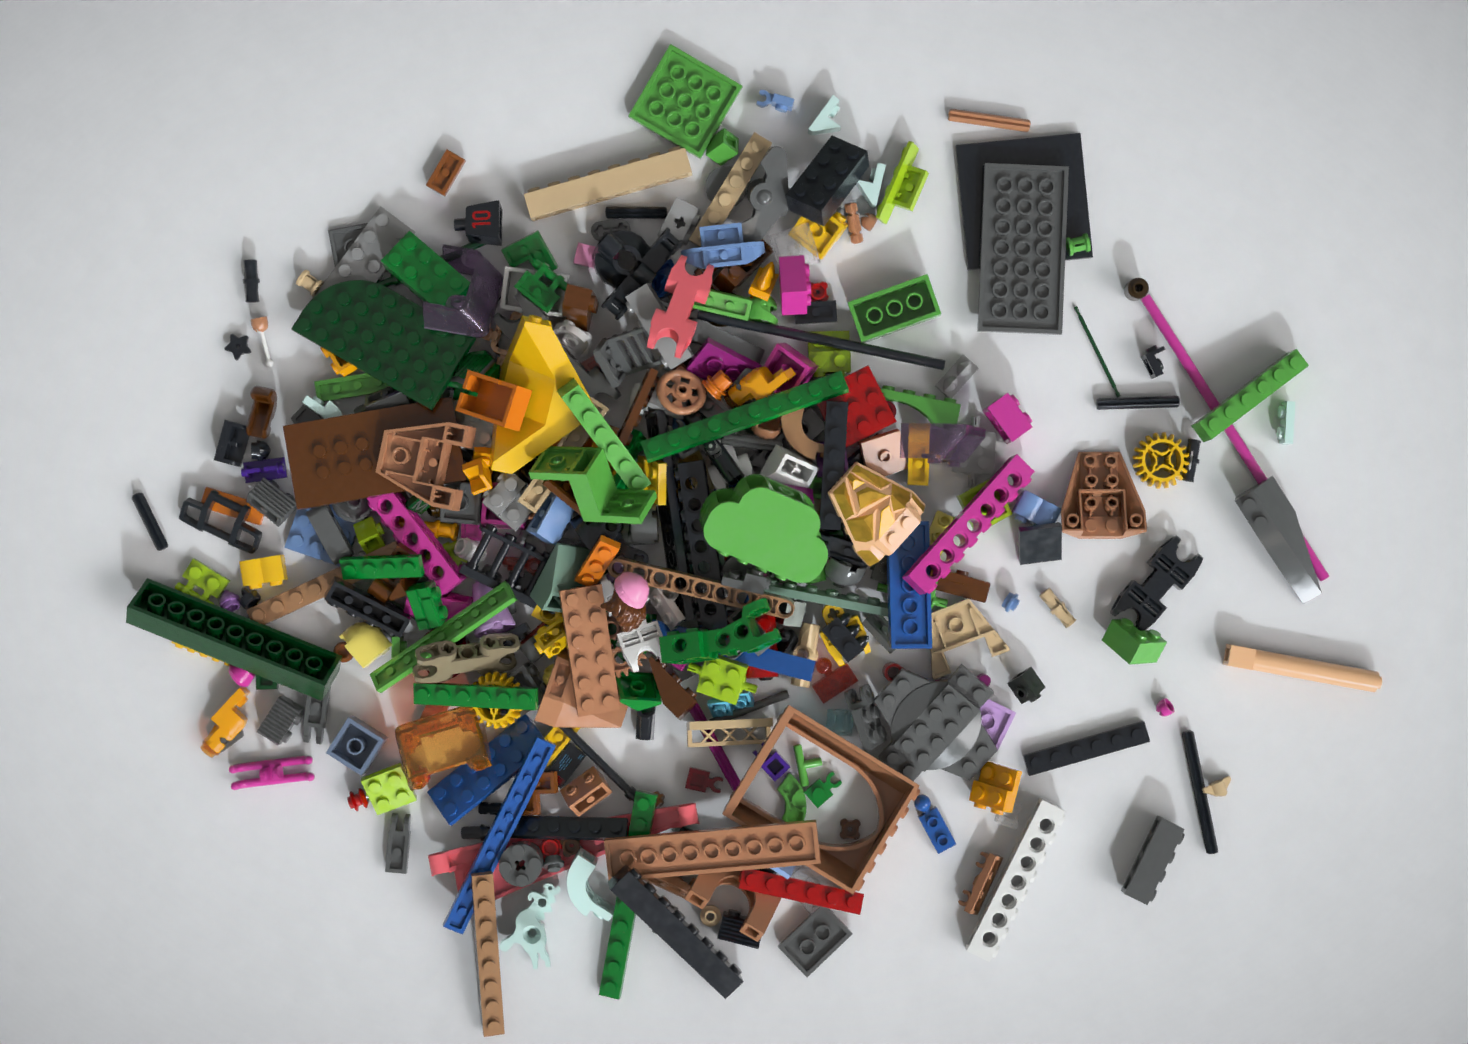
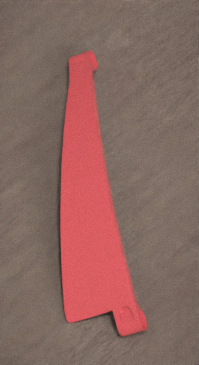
(461, 859)

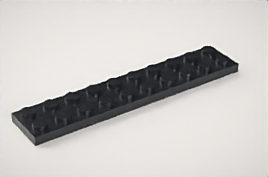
(670, 520)

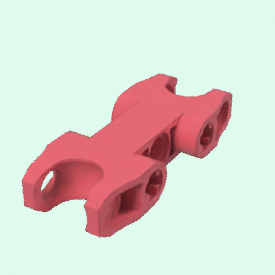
(675, 321)

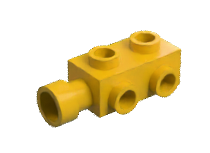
(551, 638)

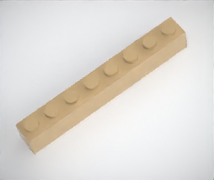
(608, 184)

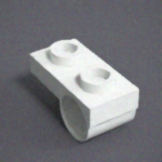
(664, 603)

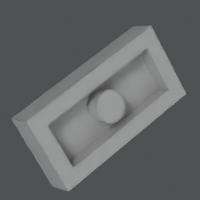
(956, 376)

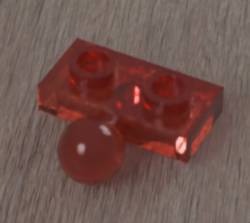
(834, 681)

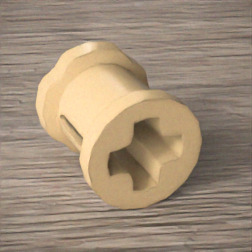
(309, 282)

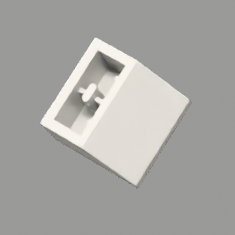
(789, 468)

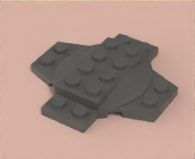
(936, 724)

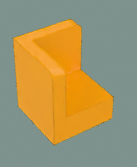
(478, 474)

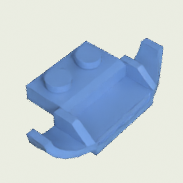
(723, 247)

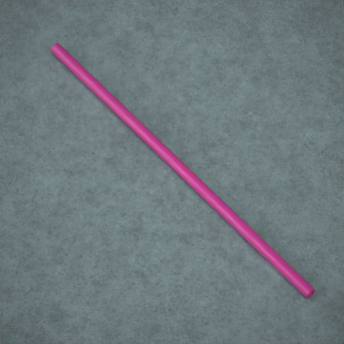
(1212, 402)

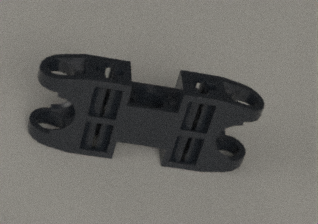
(1167, 572)

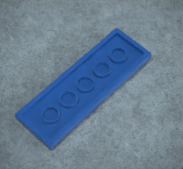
(907, 610)
(468, 788)

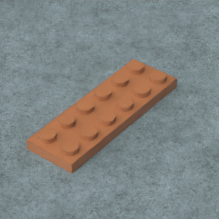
(589, 650)

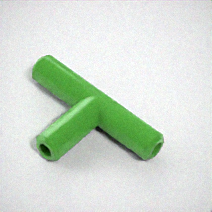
(803, 764)

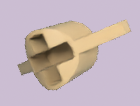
(1218, 787)

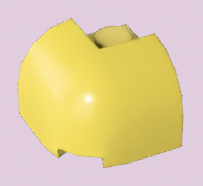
(365, 642)

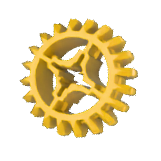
(1167, 466)
(494, 715)

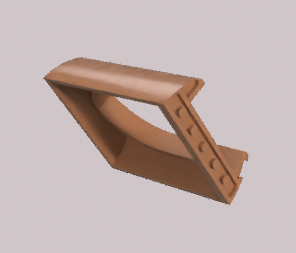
(845, 862)

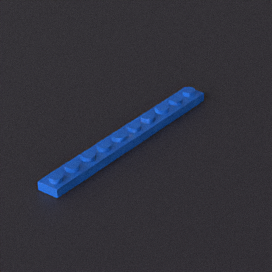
(501, 829)

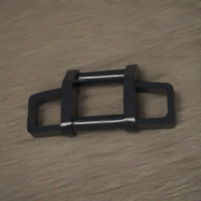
(239, 525)

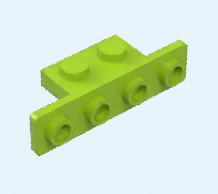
(904, 186)

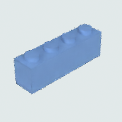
(551, 520)

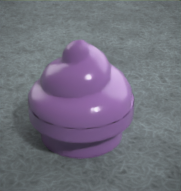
(229, 601)

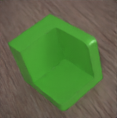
(723, 147)

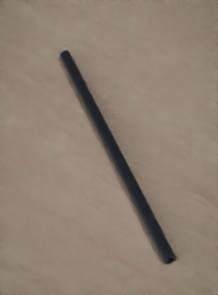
(823, 340)

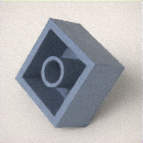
(357, 745)

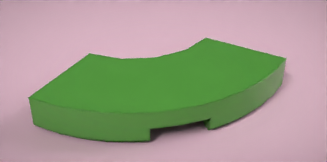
(794, 799)

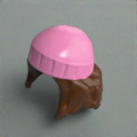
(628, 600)

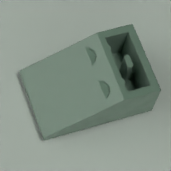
(558, 575)

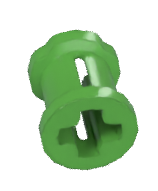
(1084, 242)

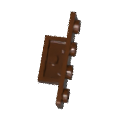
(963, 586)

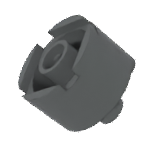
(647, 531)
(513, 855)

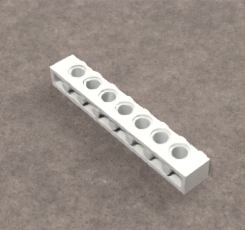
(1003, 886)

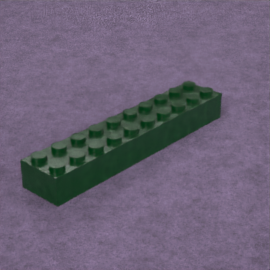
(233, 639)

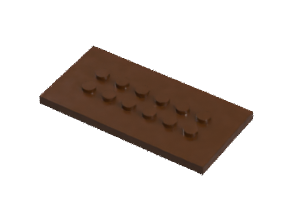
(339, 455)

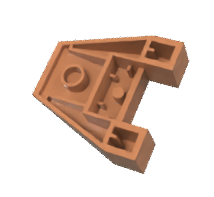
(419, 460)

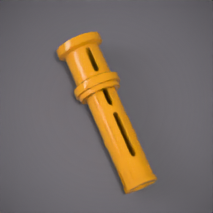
(440, 529)

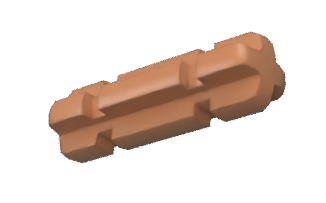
(854, 222)

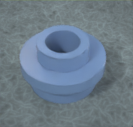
(1011, 602)

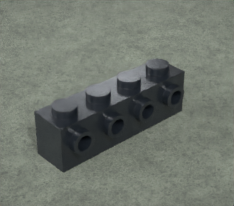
(362, 604)

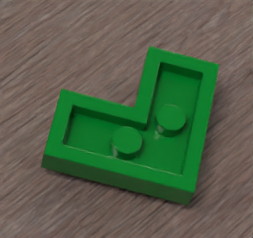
(529, 248)

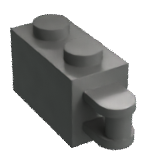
(383, 399)

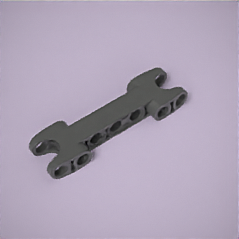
(593, 380)

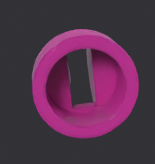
(1165, 707)

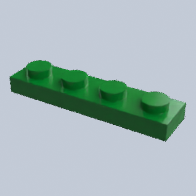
(382, 566)

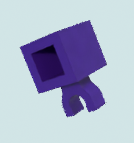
(774, 764)

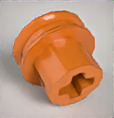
(717, 384)

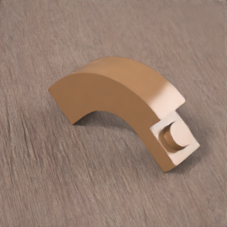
(797, 439)

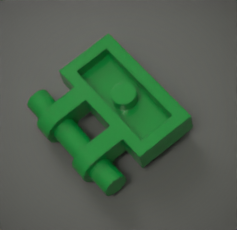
(538, 291)

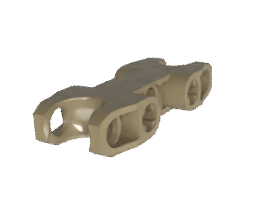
(454, 659)

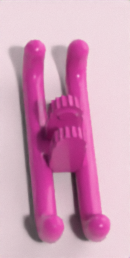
(271, 772)

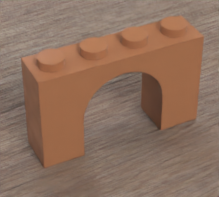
(760, 905)

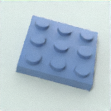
(304, 539)

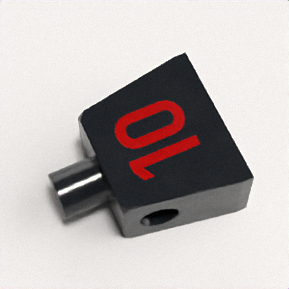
(482, 223)

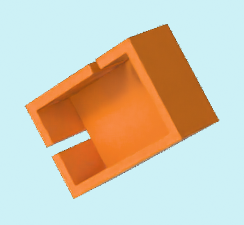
(496, 400)

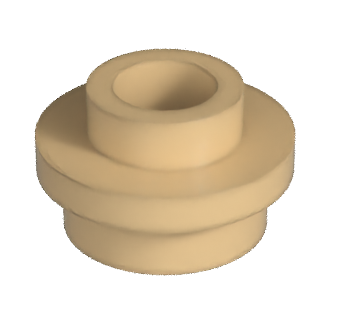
(710, 909)

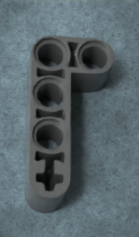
(733, 342)

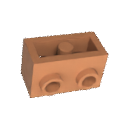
(589, 787)

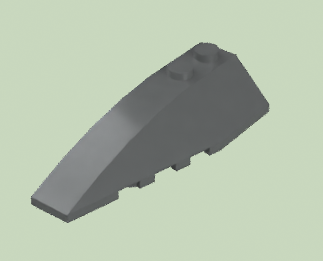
(1280, 533)

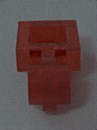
(510, 562)

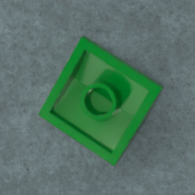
(638, 690)

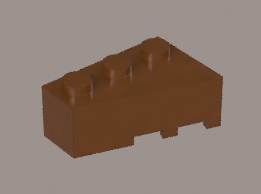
(579, 306)

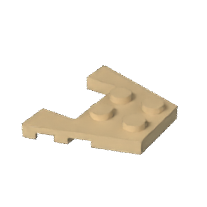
(957, 626)

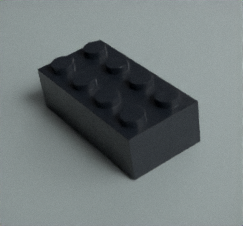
(827, 180)

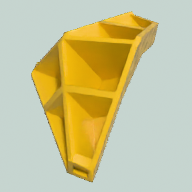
(540, 365)

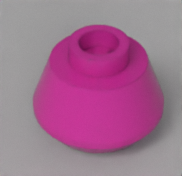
(240, 676)

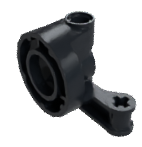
(648, 262)
(592, 531)

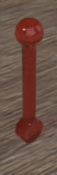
(532, 633)

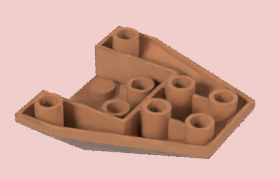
(1102, 499)
(559, 705)

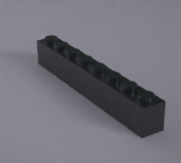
(675, 931)

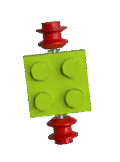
(385, 789)

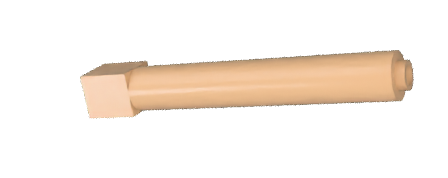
(1302, 668)

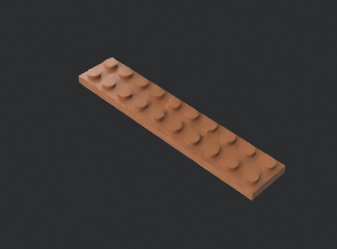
(715, 850)

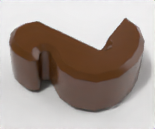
(262, 412)

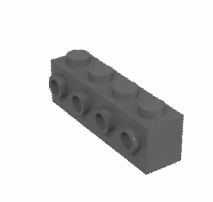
(1153, 860)

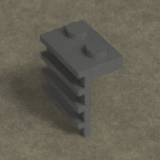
(615, 360)

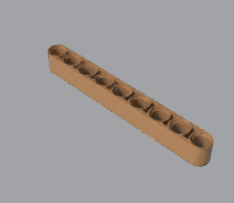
(691, 590)

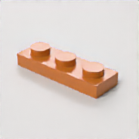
(597, 561)

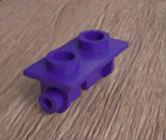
(268, 468)

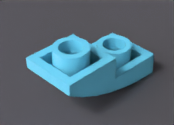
(721, 708)

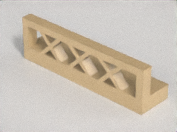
(726, 724)

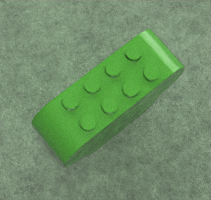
(766, 527)

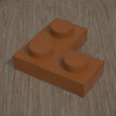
(547, 785)

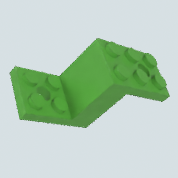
(593, 484)

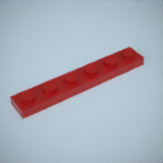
(800, 891)

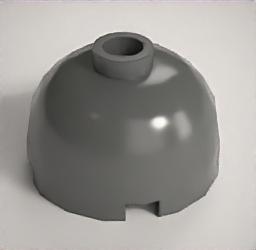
(843, 573)

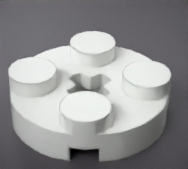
(573, 338)

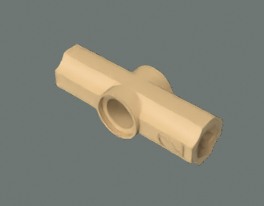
(807, 642)

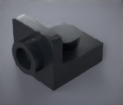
(1153, 365)
(520, 631)

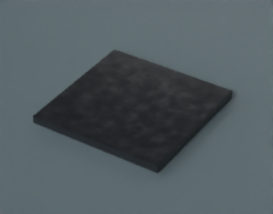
(1045, 150)

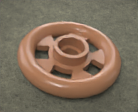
(676, 407)

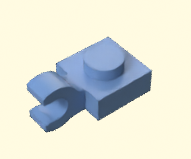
(780, 102)

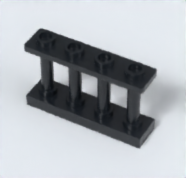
(490, 578)

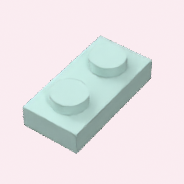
(1286, 413)

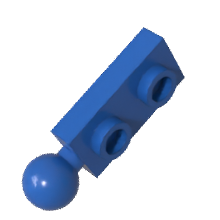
(934, 824)

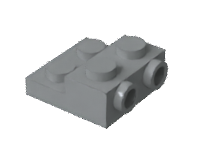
(504, 500)

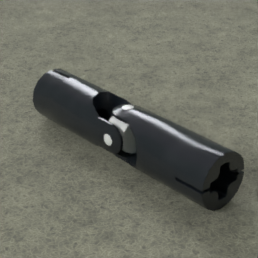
(724, 463)

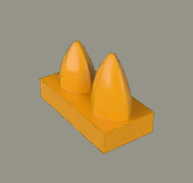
(764, 282)

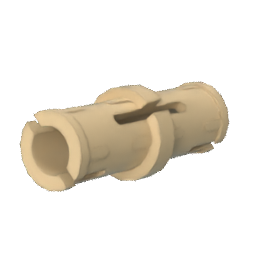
(1057, 607)

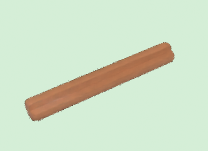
(989, 120)

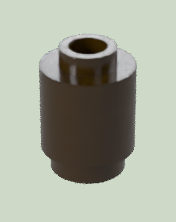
(1131, 293)

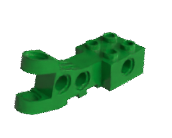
(705, 645)

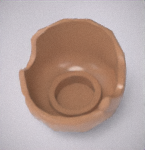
(768, 429)

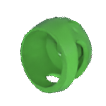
(762, 310)

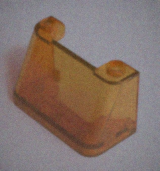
(442, 744)

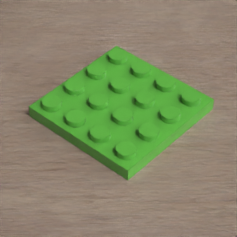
(685, 101)

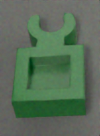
(820, 791)

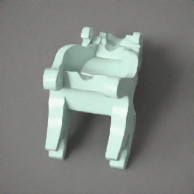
(529, 929)

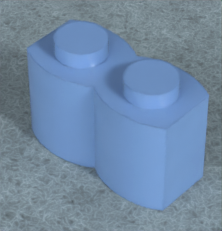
(1035, 509)

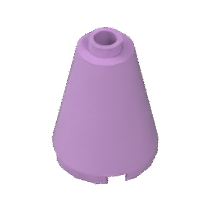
(499, 623)

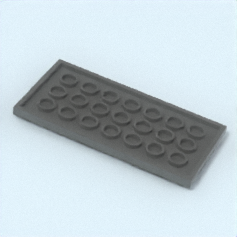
(1023, 249)

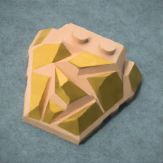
(875, 511)

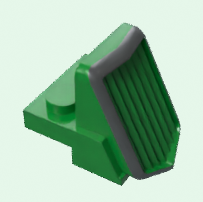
(479, 362)

